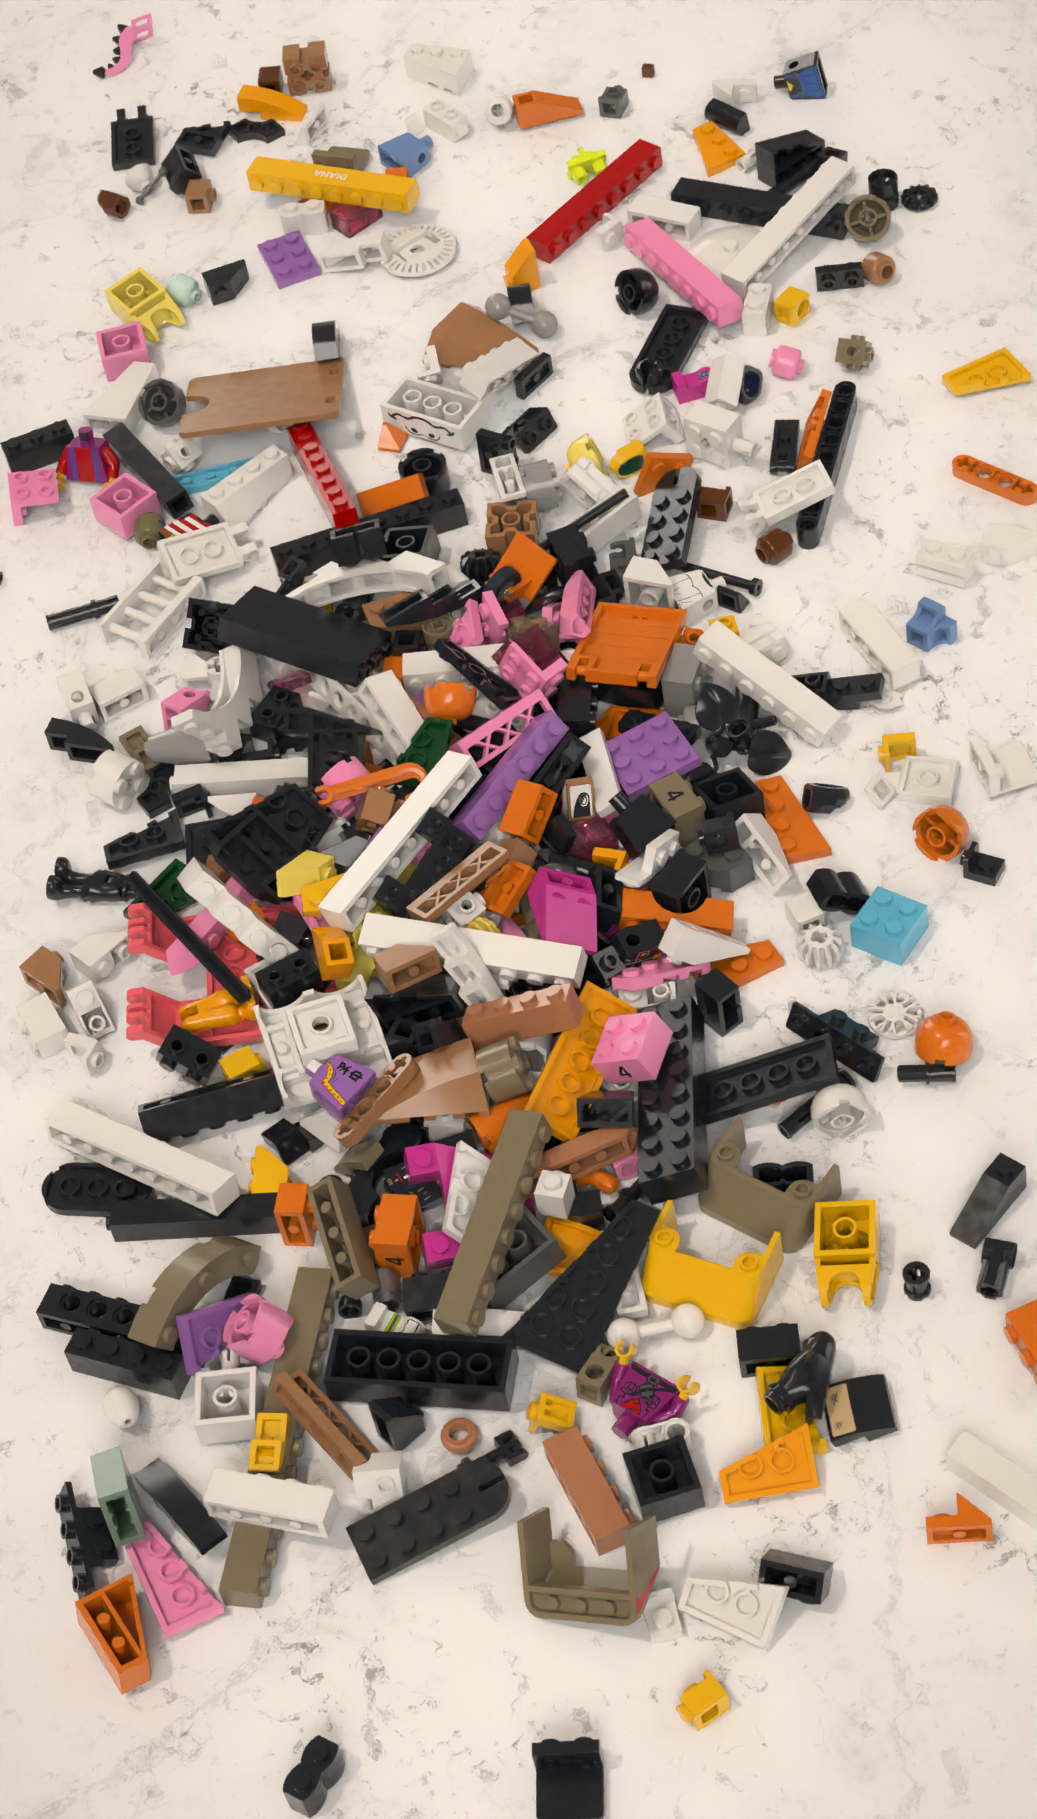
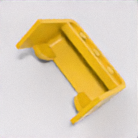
(721, 1292)

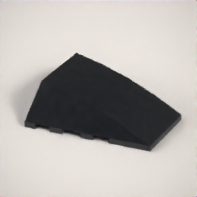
(266, 839)

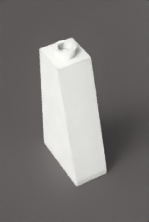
(121, 399)

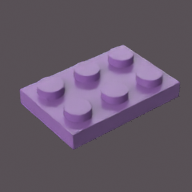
(288, 259)

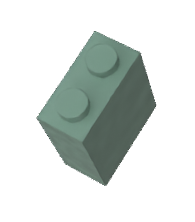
(117, 1497)

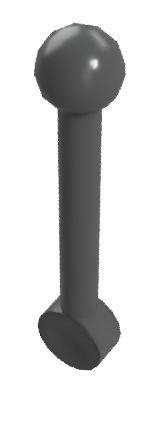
(162, 172)

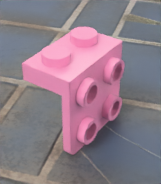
(527, 676)

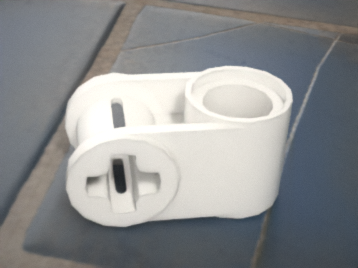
(662, 1431)

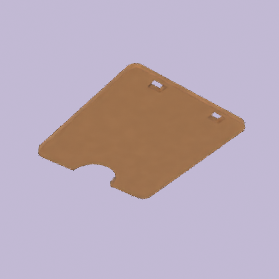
(264, 398)

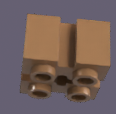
(307, 68)
(507, 520)

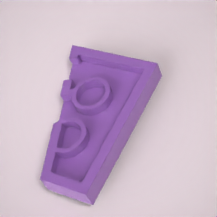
(203, 1330)

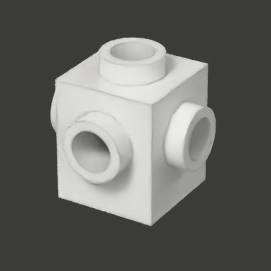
(180, 455)

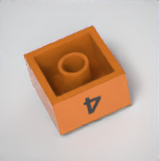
(398, 1233)

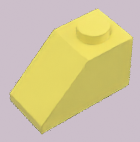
(302, 871)

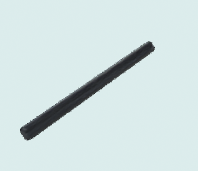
(188, 938)

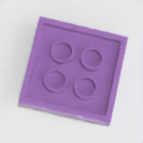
(650, 754)

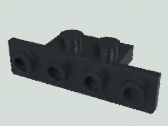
(850, 1038)
(86, 1539)

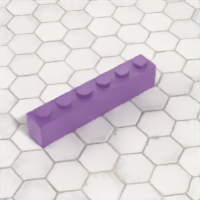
(518, 763)

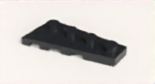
(478, 674)

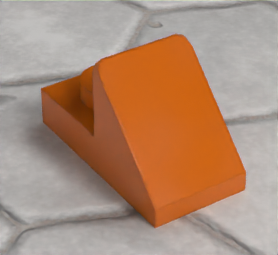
(967, 1526)

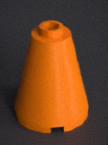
(490, 1127)

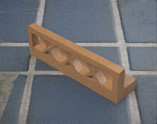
(458, 882)
(319, 1425)

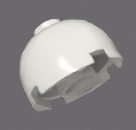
(839, 1110)

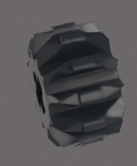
(479, 564)

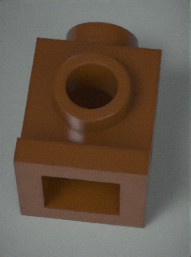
(715, 503)

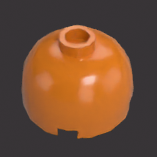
(449, 701)
(941, 832)
(944, 1039)

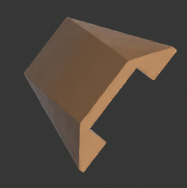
(467, 335)
(443, 1085)

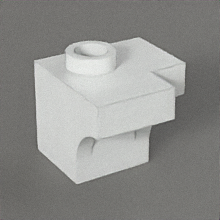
(380, 1479)

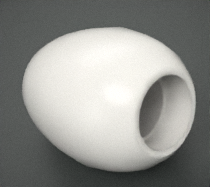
(121, 1406)

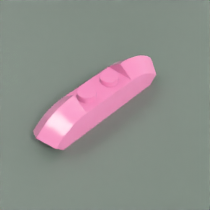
(577, 606)
(207, 929)

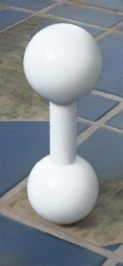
(686, 1321)

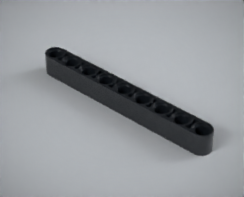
(831, 453)

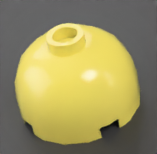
(587, 448)

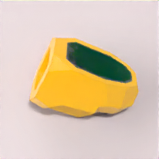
(628, 459)

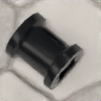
(911, 1280)

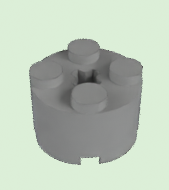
(540, 484)

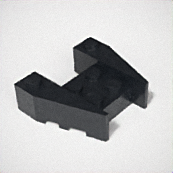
(329, 740)

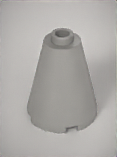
(177, 748)

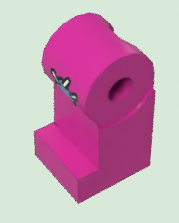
(690, 386)

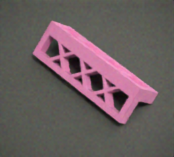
(496, 722)

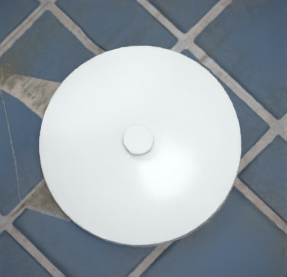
(721, 245)

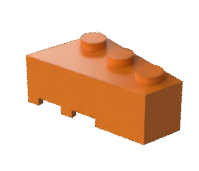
(115, 1632)

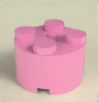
(339, 773)
(257, 1330)

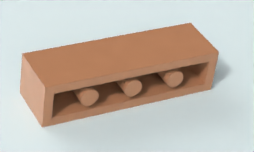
(523, 1015)
(587, 1489)

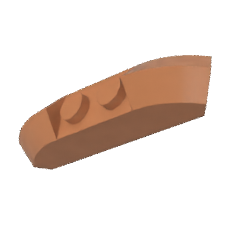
(588, 1153)

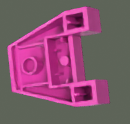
(432, 1163)

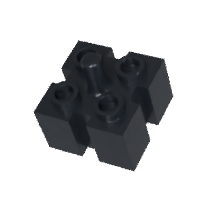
(204, 625)

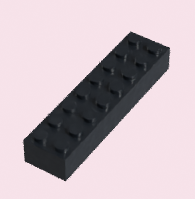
(674, 1109)

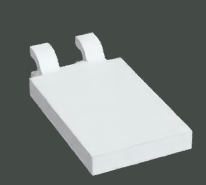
(787, 496)
(206, 551)

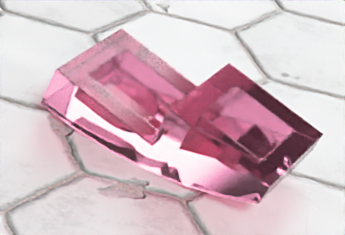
(291, 680)

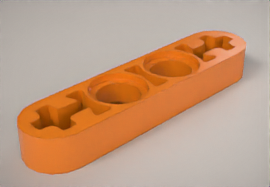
(1020, 491)

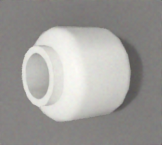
(498, 104)

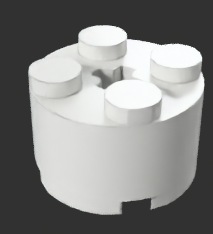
(117, 779)

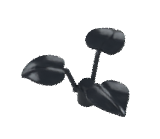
(716, 709)

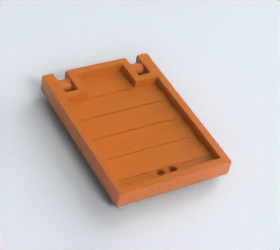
(627, 644)

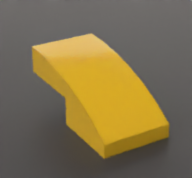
(270, 1442)

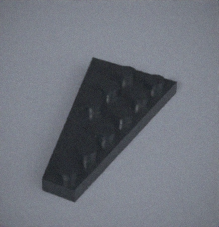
(581, 1302)

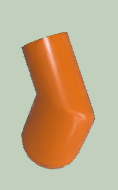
(601, 1180)

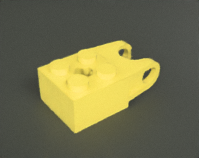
(143, 300)

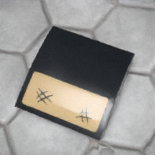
(859, 1409)

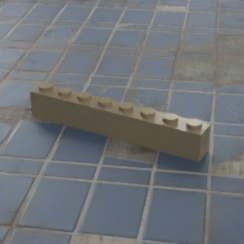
(492, 1223)

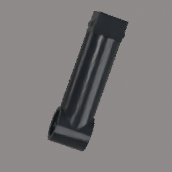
(747, 723)

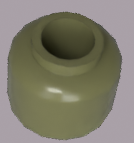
(147, 528)

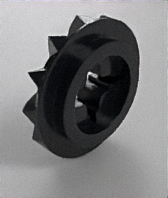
(927, 200)

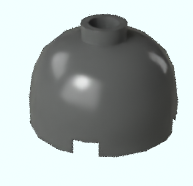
(162, 403)

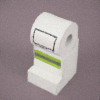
(385, 1320)

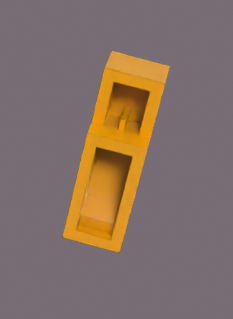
(270, 104)

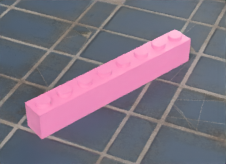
(683, 272)

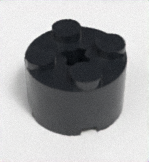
(431, 465)

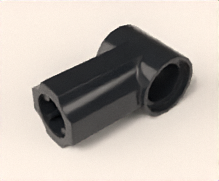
(996, 1261)

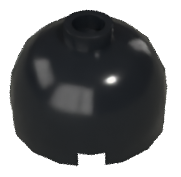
(636, 291)

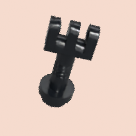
(506, 1448)

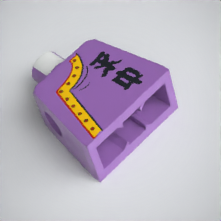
(339, 1084)

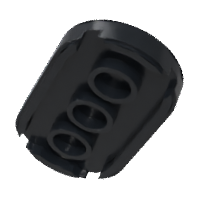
(90, 1189)

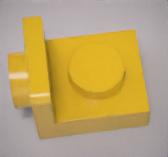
(551, 1413)

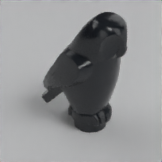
(805, 1379)

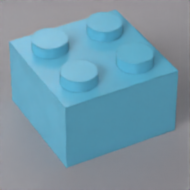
(889, 925)

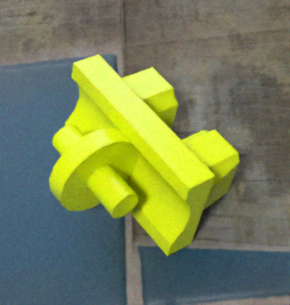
(585, 163)

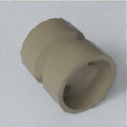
(437, 629)

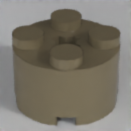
(505, 1069)

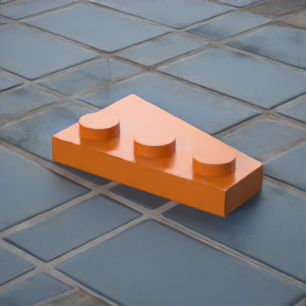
(748, 967)

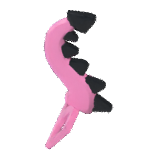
(124, 49)

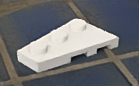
(465, 1184)
(736, 1607)

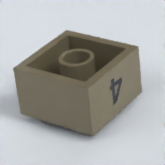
(680, 802)

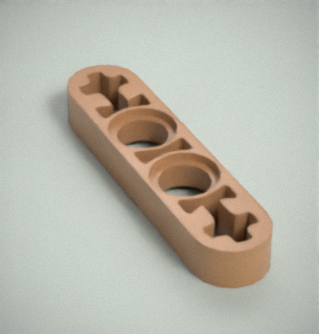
(395, 1079)

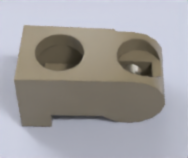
(595, 1375)

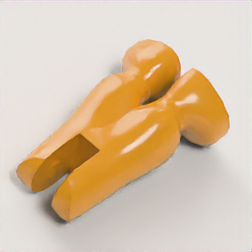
(218, 1010)

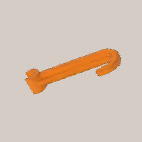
(361, 784)

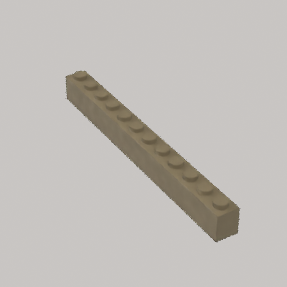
(253, 1547)

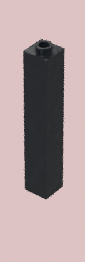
(148, 470)
(178, 1220)

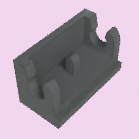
(621, 560)

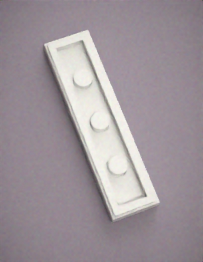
(600, 767)

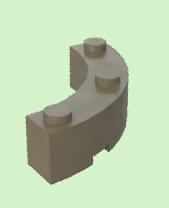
(186, 1283)

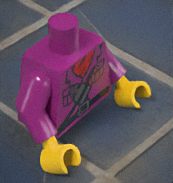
(643, 1396)

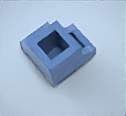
(930, 626)

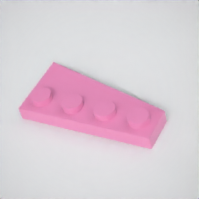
(170, 1586)

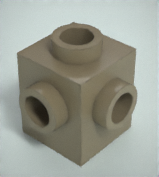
(846, 352)

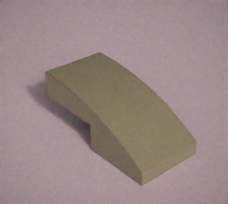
(133, 743)
(359, 1157)

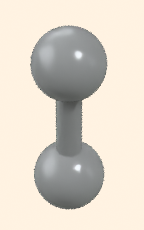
(499, 307)

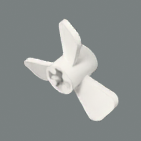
(197, 669)

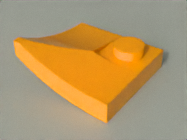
(572, 1238)

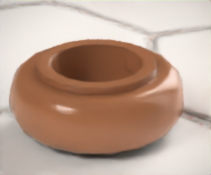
(463, 1445)

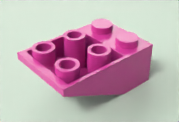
(565, 908)

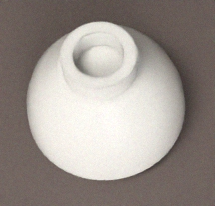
(139, 177)

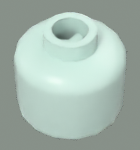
(183, 289)

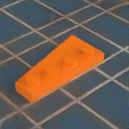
(791, 823)

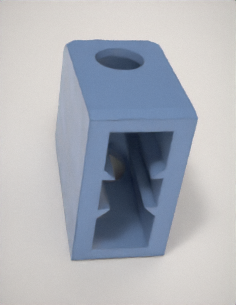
(406, 151)

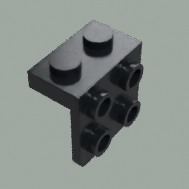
(569, 1779)

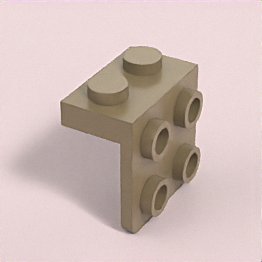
(342, 157)

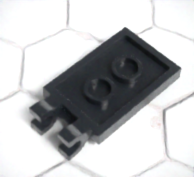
(132, 140)

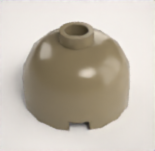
(867, 218)

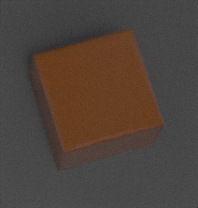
(648, 70)

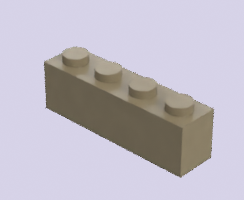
(343, 1238)

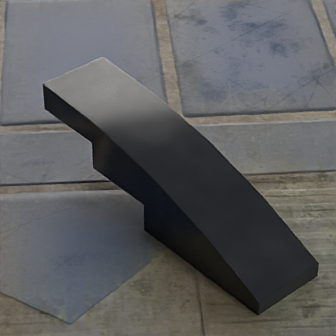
(423, 607)
(180, 1506)

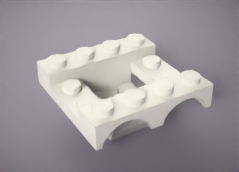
(351, 1034)

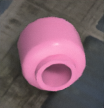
(786, 362)

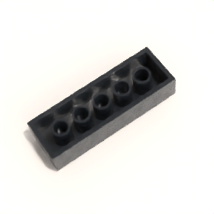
(422, 1369)

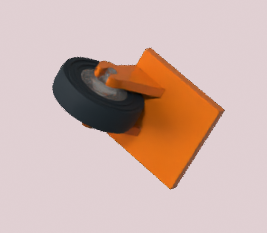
(520, 571)

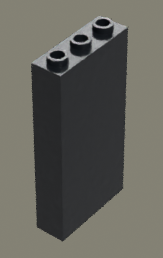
(305, 636)

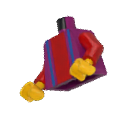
(87, 460)

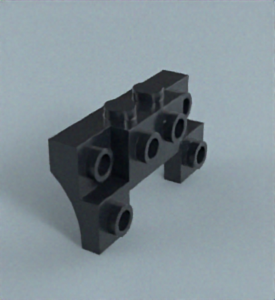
(443, 855)

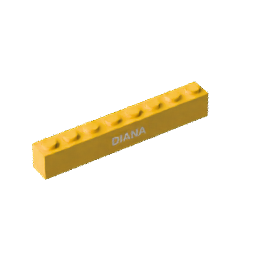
(333, 184)

